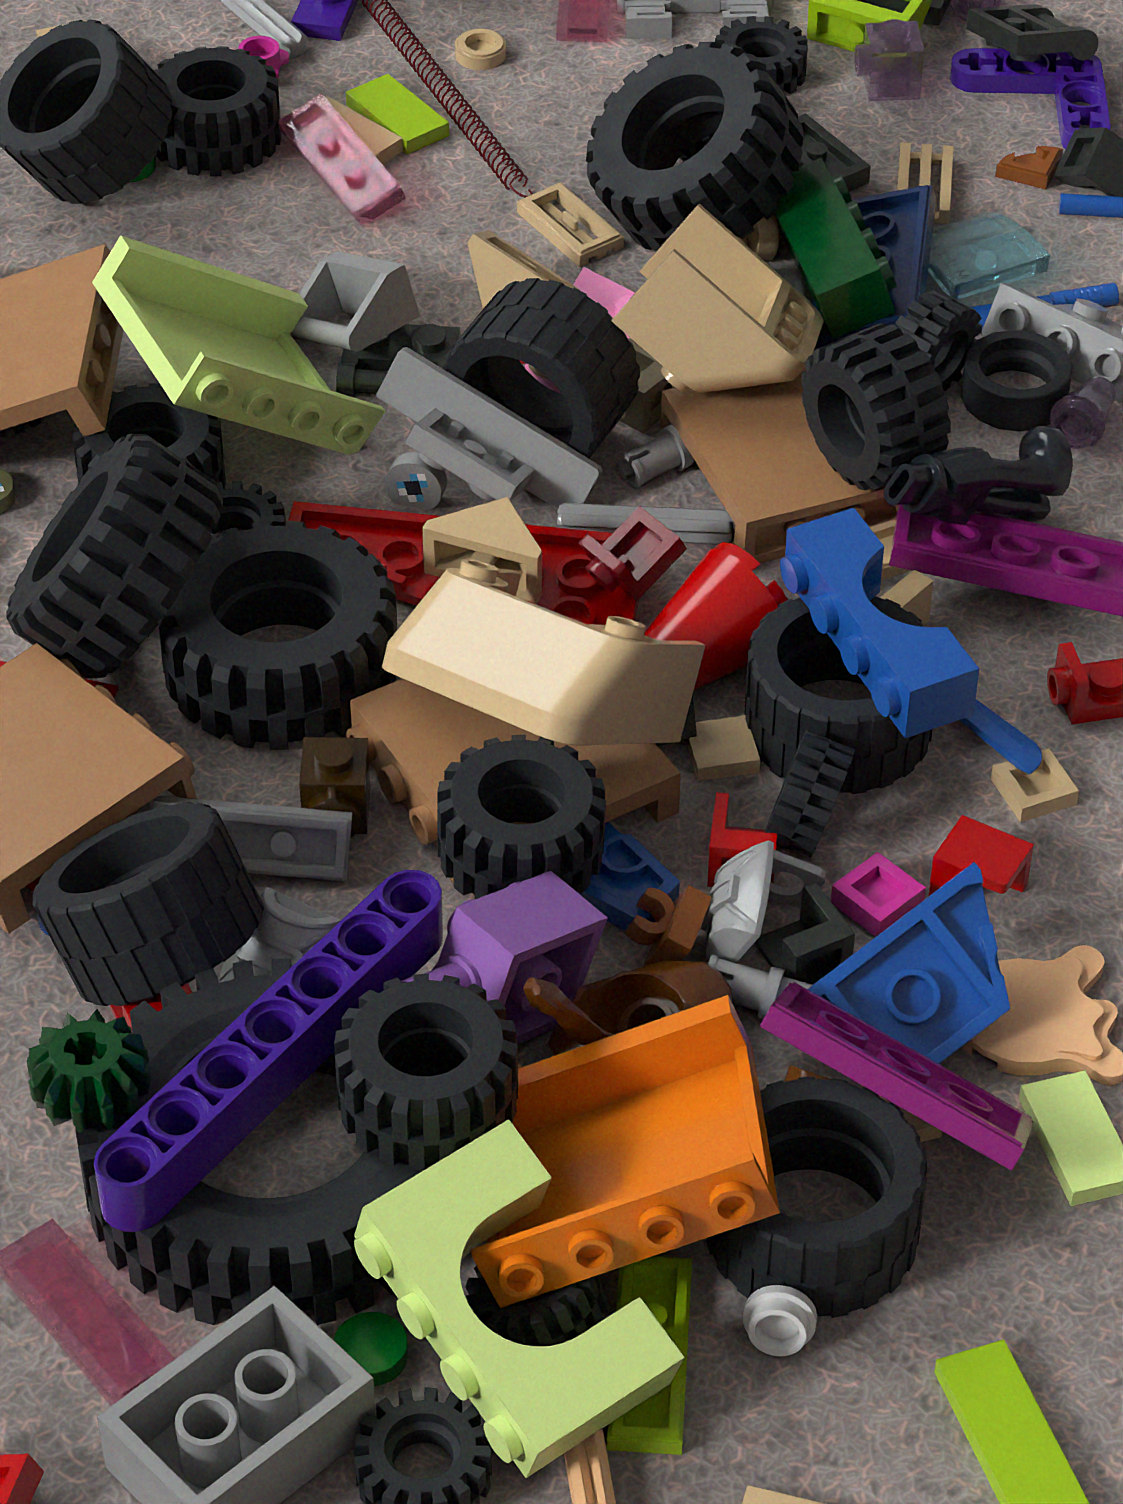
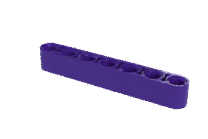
(264, 1053)

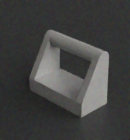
(359, 285)

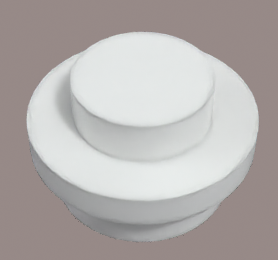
(779, 1319)

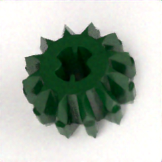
(88, 1071)

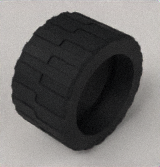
(82, 111)
(565, 340)
(792, 653)
(148, 903)
(846, 1260)

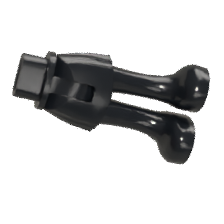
(969, 480)

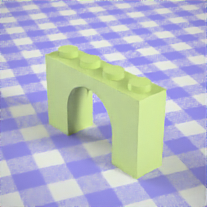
(530, 1396)

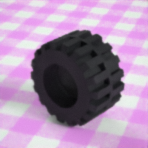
(221, 110)
(874, 404)
(150, 411)
(520, 784)
(422, 1027)

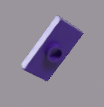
(324, 17)

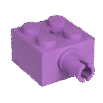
(519, 934)

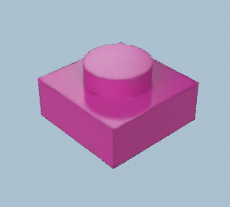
(877, 894)

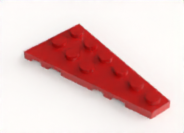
(398, 544)

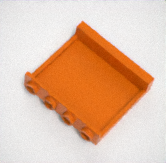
(645, 1149)

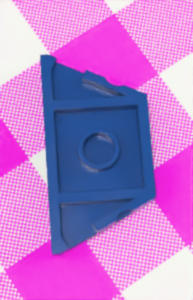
(929, 974)

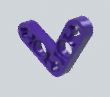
(1071, 82)

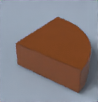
(1031, 169)

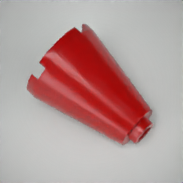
(719, 608)

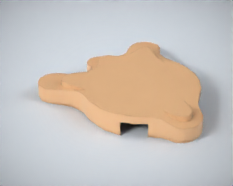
(1053, 1020)

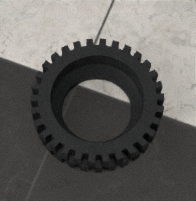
(229, 1245)

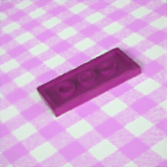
(1014, 558)
(899, 1074)

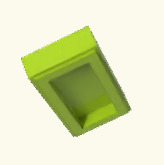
(399, 111)

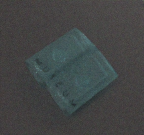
(983, 254)

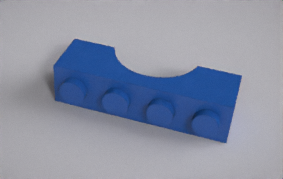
(912, 671)

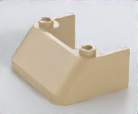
(718, 312)
(542, 667)

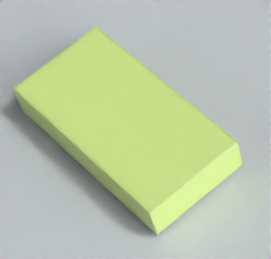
(1076, 1136)

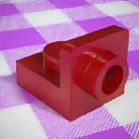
(1088, 689)

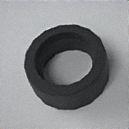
(1021, 352)

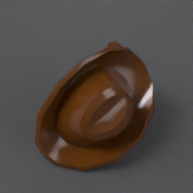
(624, 1000)

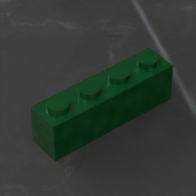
(834, 250)

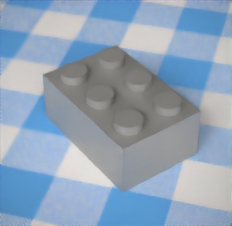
(239, 1412)

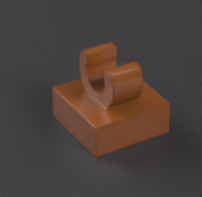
(674, 926)

